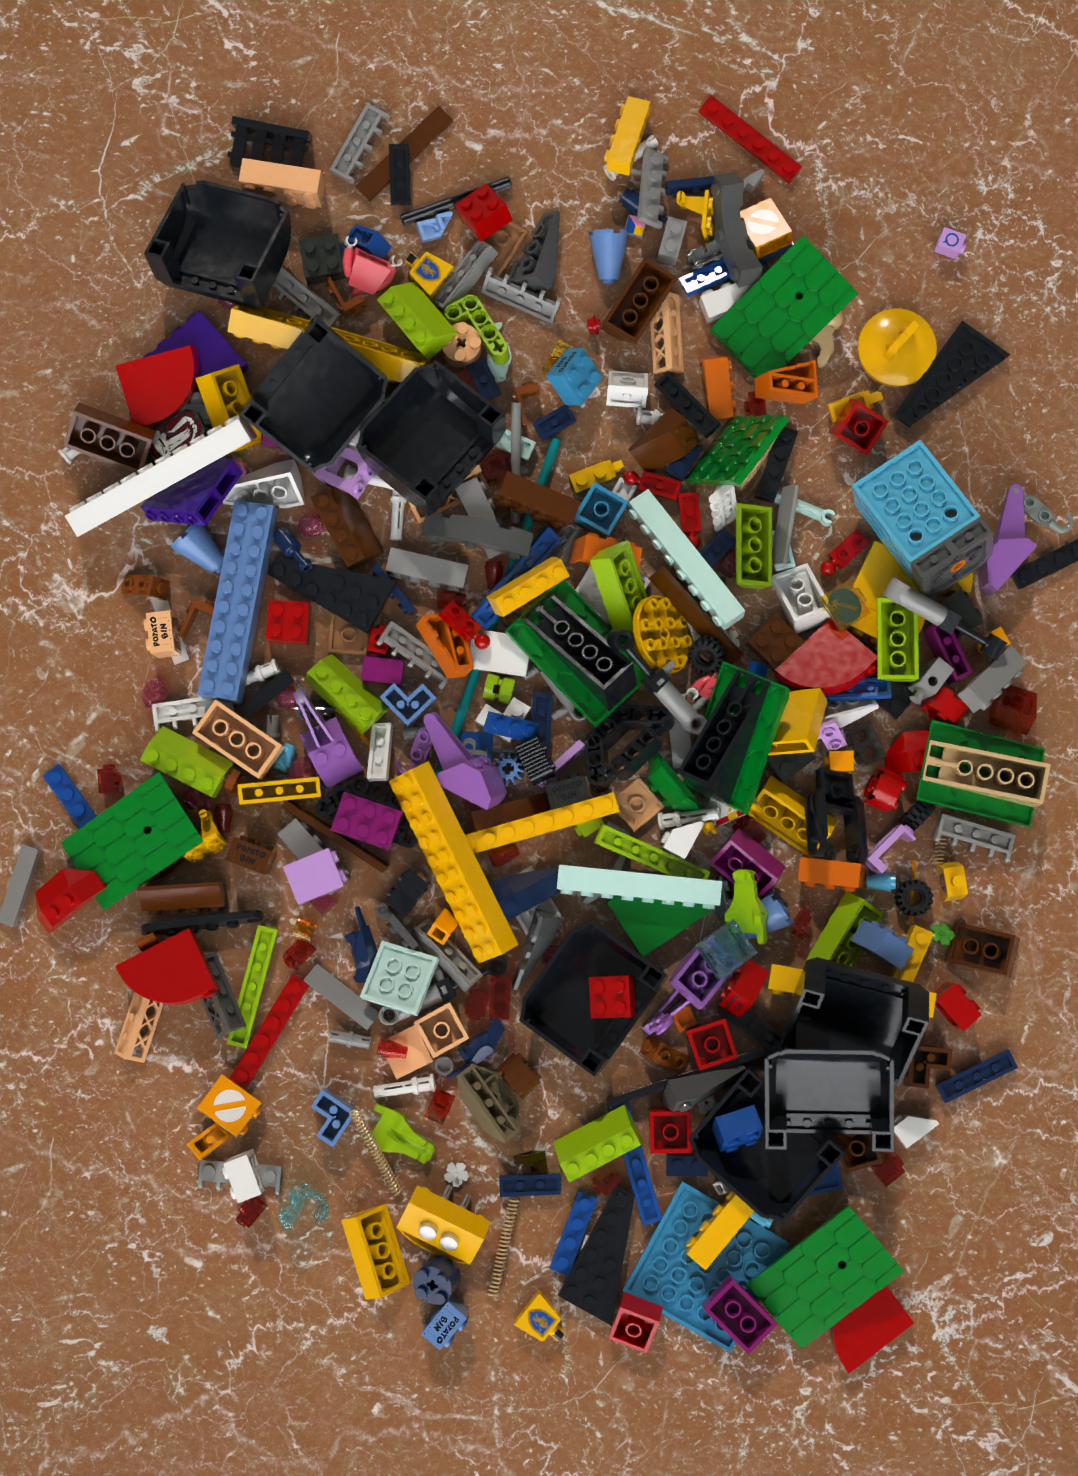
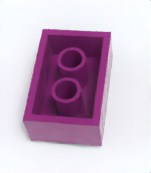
(367, 821)
(745, 853)
(739, 1314)

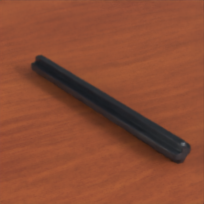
(448, 203)

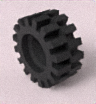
(699, 662)
(917, 814)
(926, 897)

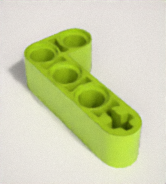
(487, 328)

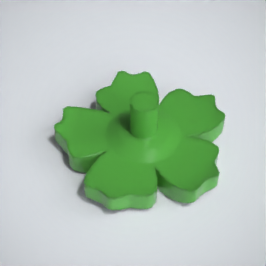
(942, 933)

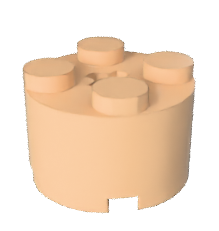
(461, 356)

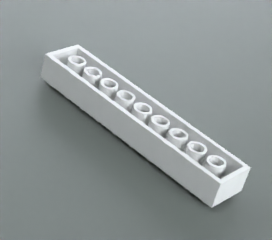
(155, 478)

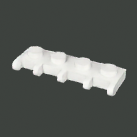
(723, 506)
(182, 710)

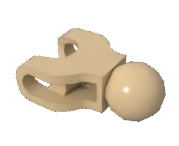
(824, 340)

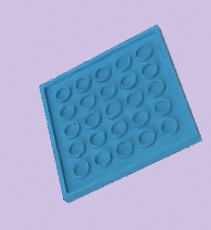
(679, 1283)

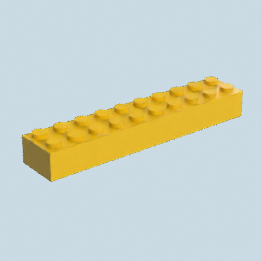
(282, 329)
(453, 862)

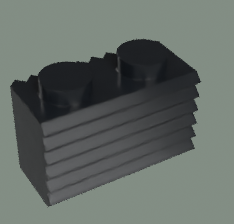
(535, 760)

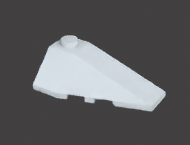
(272, 485)
(848, 711)

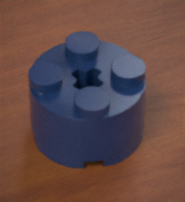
(436, 1280)

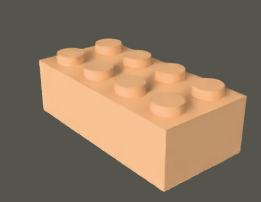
(283, 182)
(238, 740)

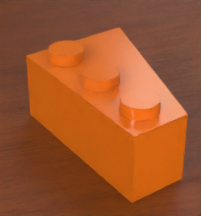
(789, 384)
(718, 386)
(589, 545)
(446, 645)
(832, 874)

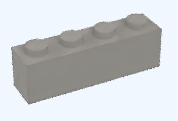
(477, 506)
(427, 569)
(992, 679)
(303, 843)

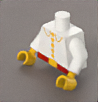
(727, 815)

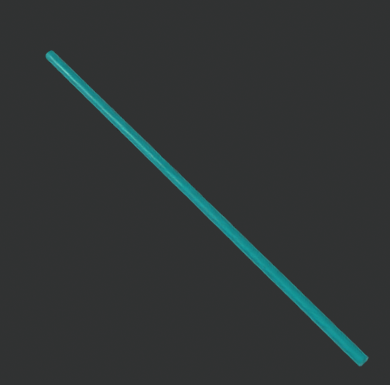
(474, 674)

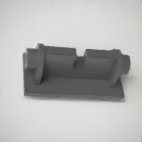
(698, 258)
(326, 711)
(726, 898)

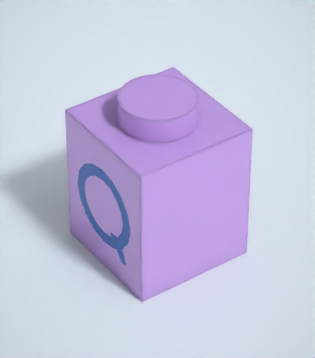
(950, 243)

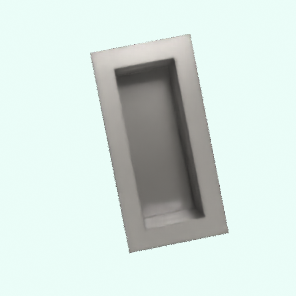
(672, 241)

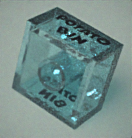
(726, 949)

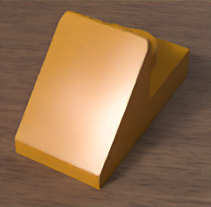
(208, 1141)

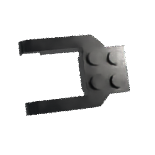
(835, 797)

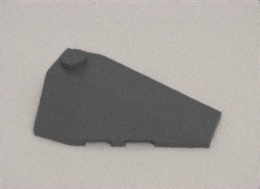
(540, 256)
(539, 937)
(691, 1090)

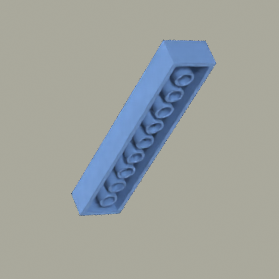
(238, 602)

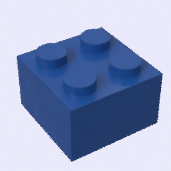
(737, 1129)

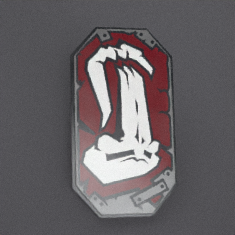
(175, 433)

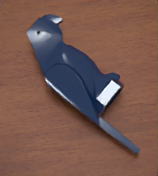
(362, 948)
(480, 1046)

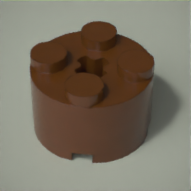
(518, 1075)

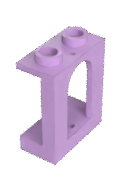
(353, 486)
(873, 861)

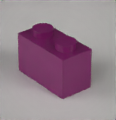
(382, 670)

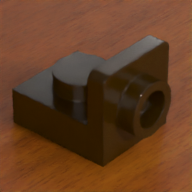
(534, 1159)

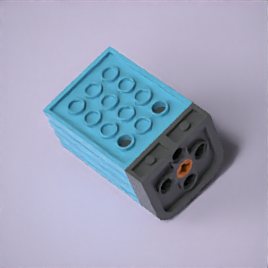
(924, 520)

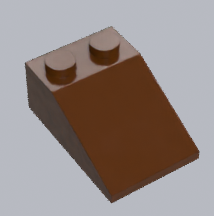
(664, 442)
(983, 949)

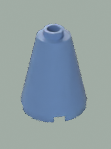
(608, 253)
(199, 548)
(777, 913)

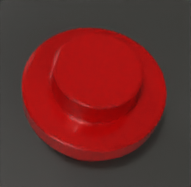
(594, 325)

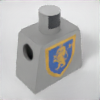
(931, 678)

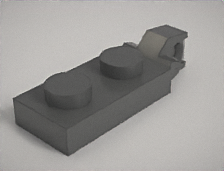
(396, 926)

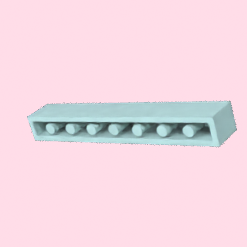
(686, 560)
(639, 885)

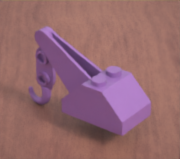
(462, 773)
(696, 984)

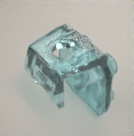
(298, 1197)

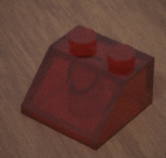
(1014, 710)

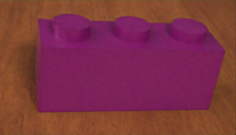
(948, 648)

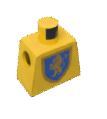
(429, 272)
(952, 881)
(540, 1318)

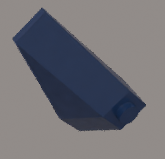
(525, 890)

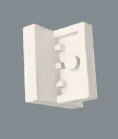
(627, 389)

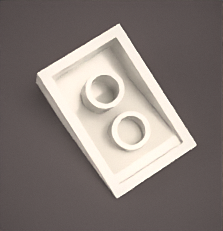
(799, 597)

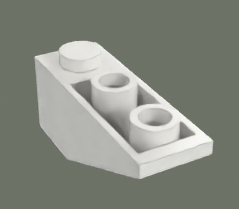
(718, 302)

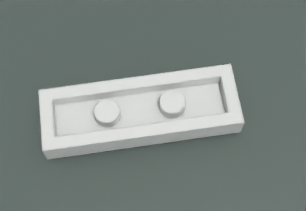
(380, 752)

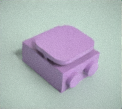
(315, 875)

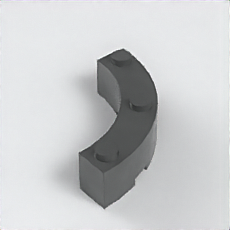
(732, 231)
(477, 532)

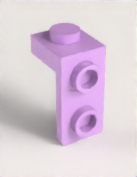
(832, 735)

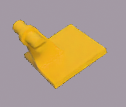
(702, 206)
(212, 839)

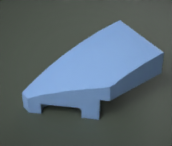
(433, 228)

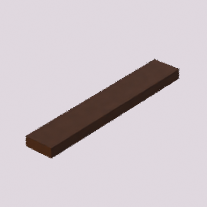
(418, 140)
(693, 612)
(340, 839)

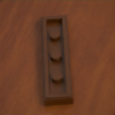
(509, 812)

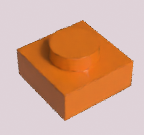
(684, 1019)

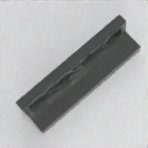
(224, 1001)

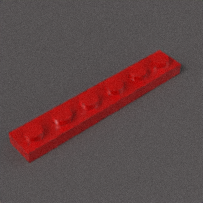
(750, 139)
(269, 1031)

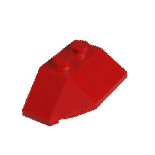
(907, 752)
(66, 895)

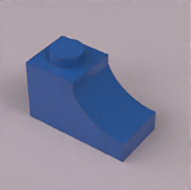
(369, 241)

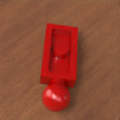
(657, 484)
(690, 516)
(844, 552)
(464, 625)

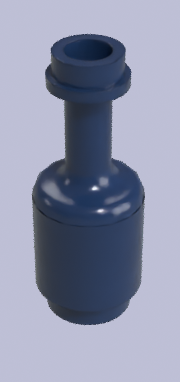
(630, 201)
(291, 547)

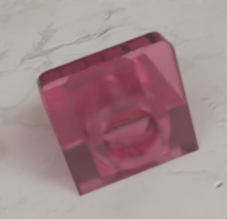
(324, 903)

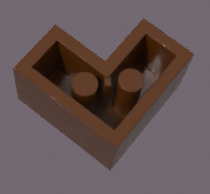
(924, 1059)

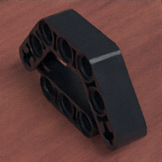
(653, 726)
(368, 793)

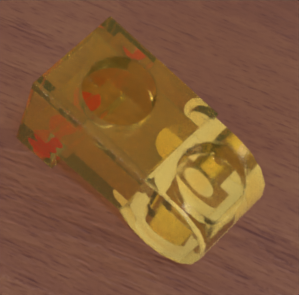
(555, 354)

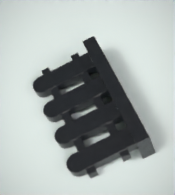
(260, 139)

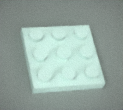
(399, 978)

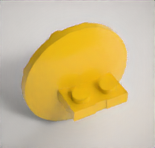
(896, 347)
(660, 633)

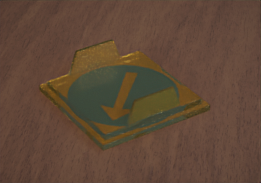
(845, 605)

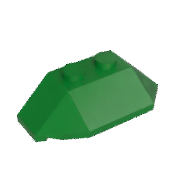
(670, 786)

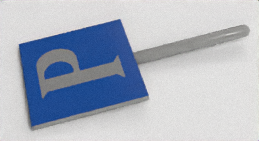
(481, 744)

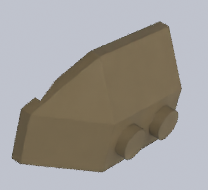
(489, 1102)

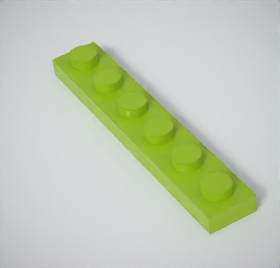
(647, 854)
(254, 983)

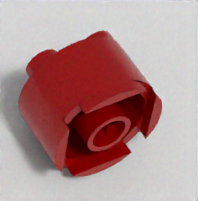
(944, 707)
(884, 790)

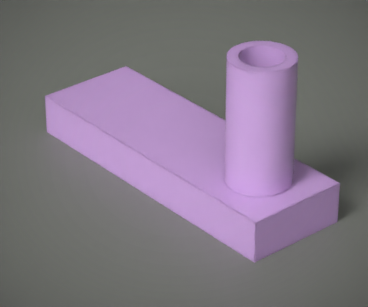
(565, 760)

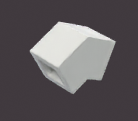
(720, 1187)

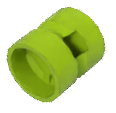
(505, 692)

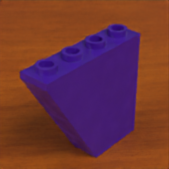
(212, 348)
(195, 496)

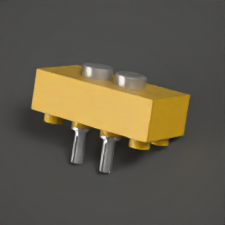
(442, 1225)

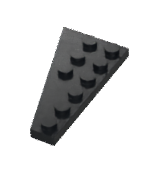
(956, 366)
(344, 593)
(598, 1268)

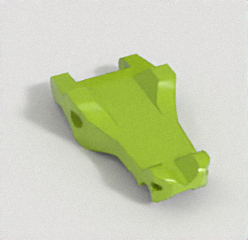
(747, 907)
(397, 1136)

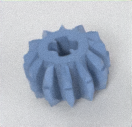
(502, 764)

